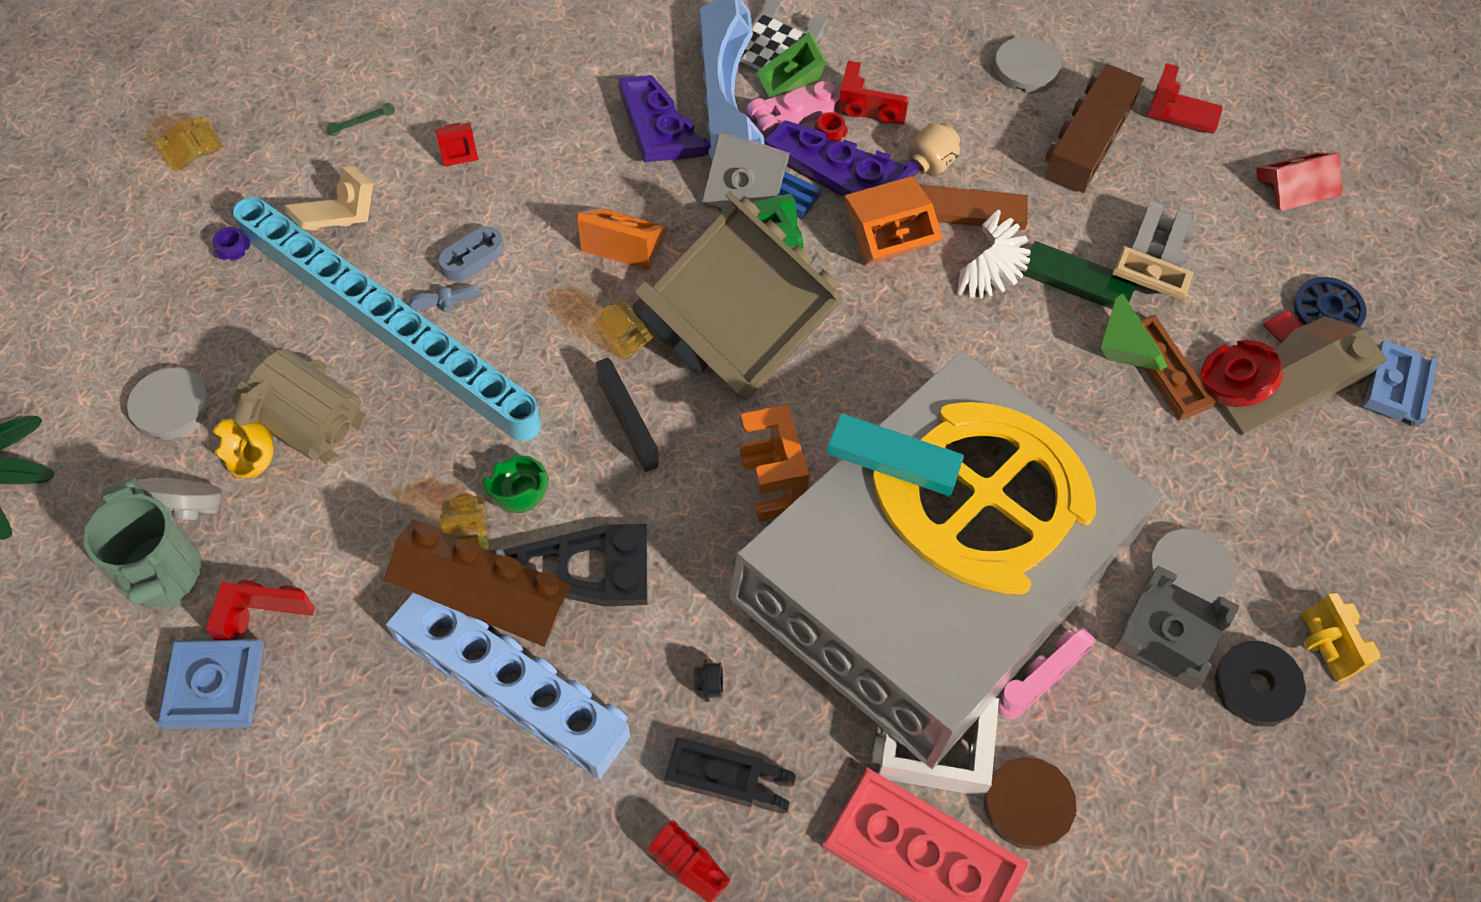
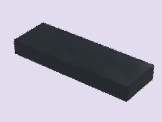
(627, 414)

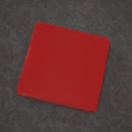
(1282, 325)

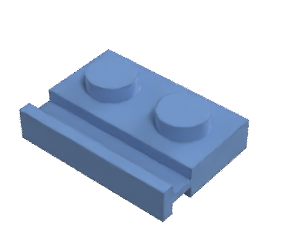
(1401, 384)

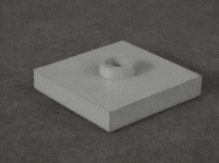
(744, 170)

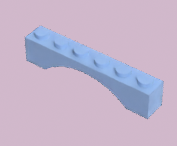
(725, 34)

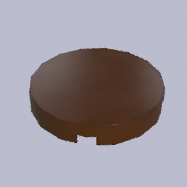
(1030, 803)

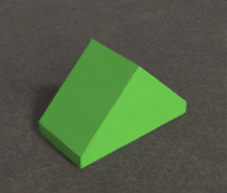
(793, 68)
(1128, 340)

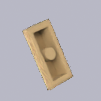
(1153, 273)

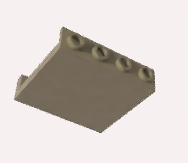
(743, 297)

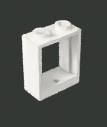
(972, 781)

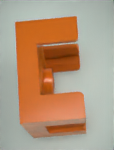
(777, 459)

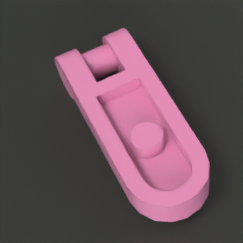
(794, 106)
(1044, 673)

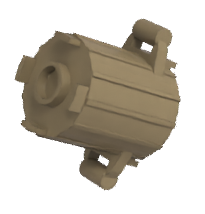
(298, 404)

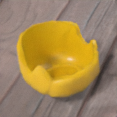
(244, 448)

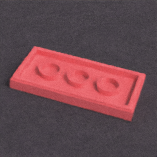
(919, 847)

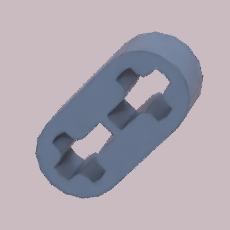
(471, 253)

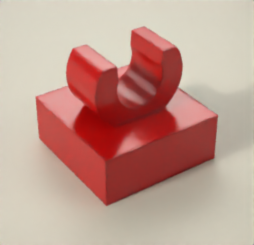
(456, 144)

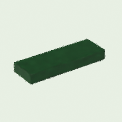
(1076, 275)

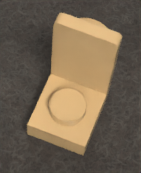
(350, 207)

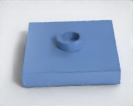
(211, 684)

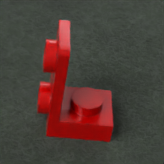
(869, 103)
(1182, 109)
(230, 611)

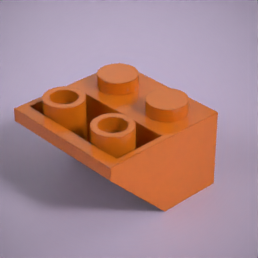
(892, 220)

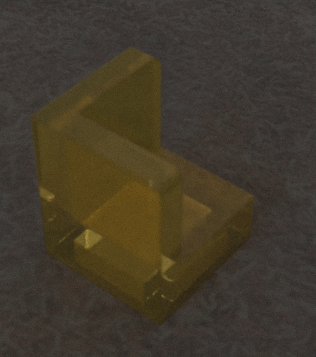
(188, 141)

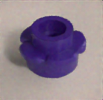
(225, 239)

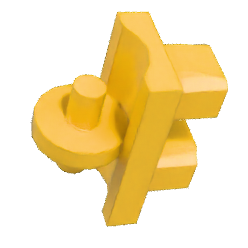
(1337, 638)

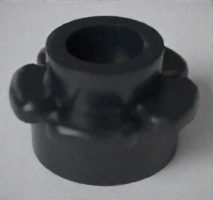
(709, 680)

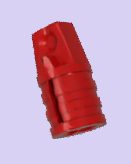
(688, 862)

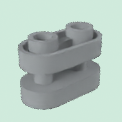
(1178, 229)

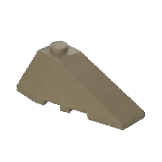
(1315, 365)

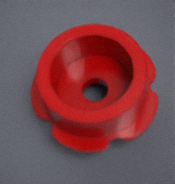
(833, 125)

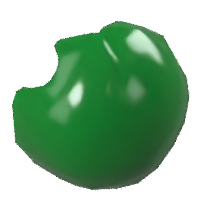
(519, 474)

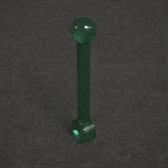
(334, 129)

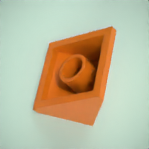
(620, 236)

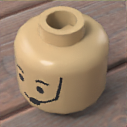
(934, 148)

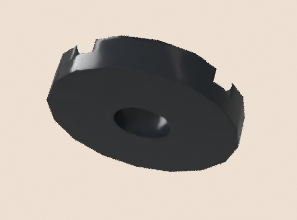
(1273, 663)

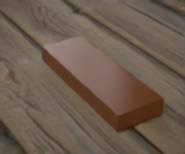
(976, 206)
(1178, 381)

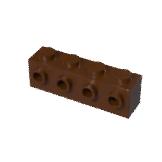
(1093, 128)
(477, 582)

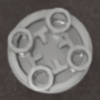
(183, 496)

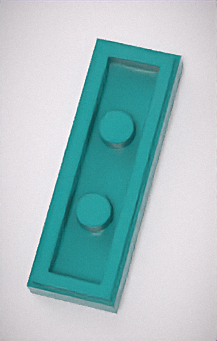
(895, 454)

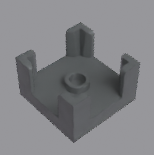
(1174, 629)

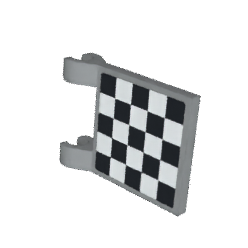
(774, 35)

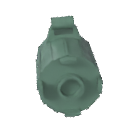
(141, 547)

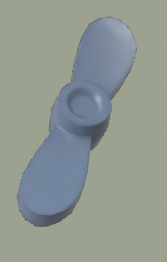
(444, 297)

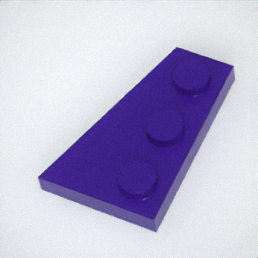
(657, 124)

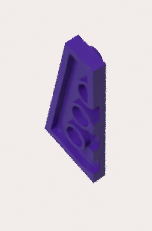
(834, 163)

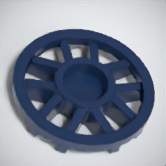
(1329, 303)

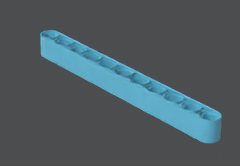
(389, 319)

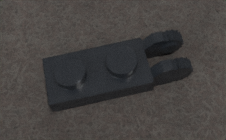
(726, 775)

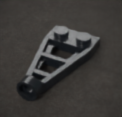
(624, 562)

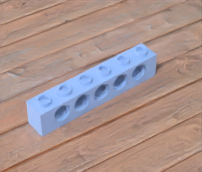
(589, 749)

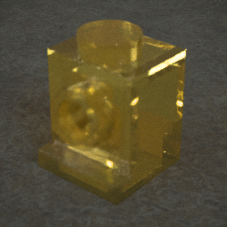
(616, 323)
(466, 513)

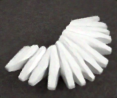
(1000, 260)

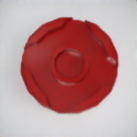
(1242, 373)

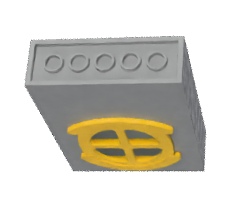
(906, 611)

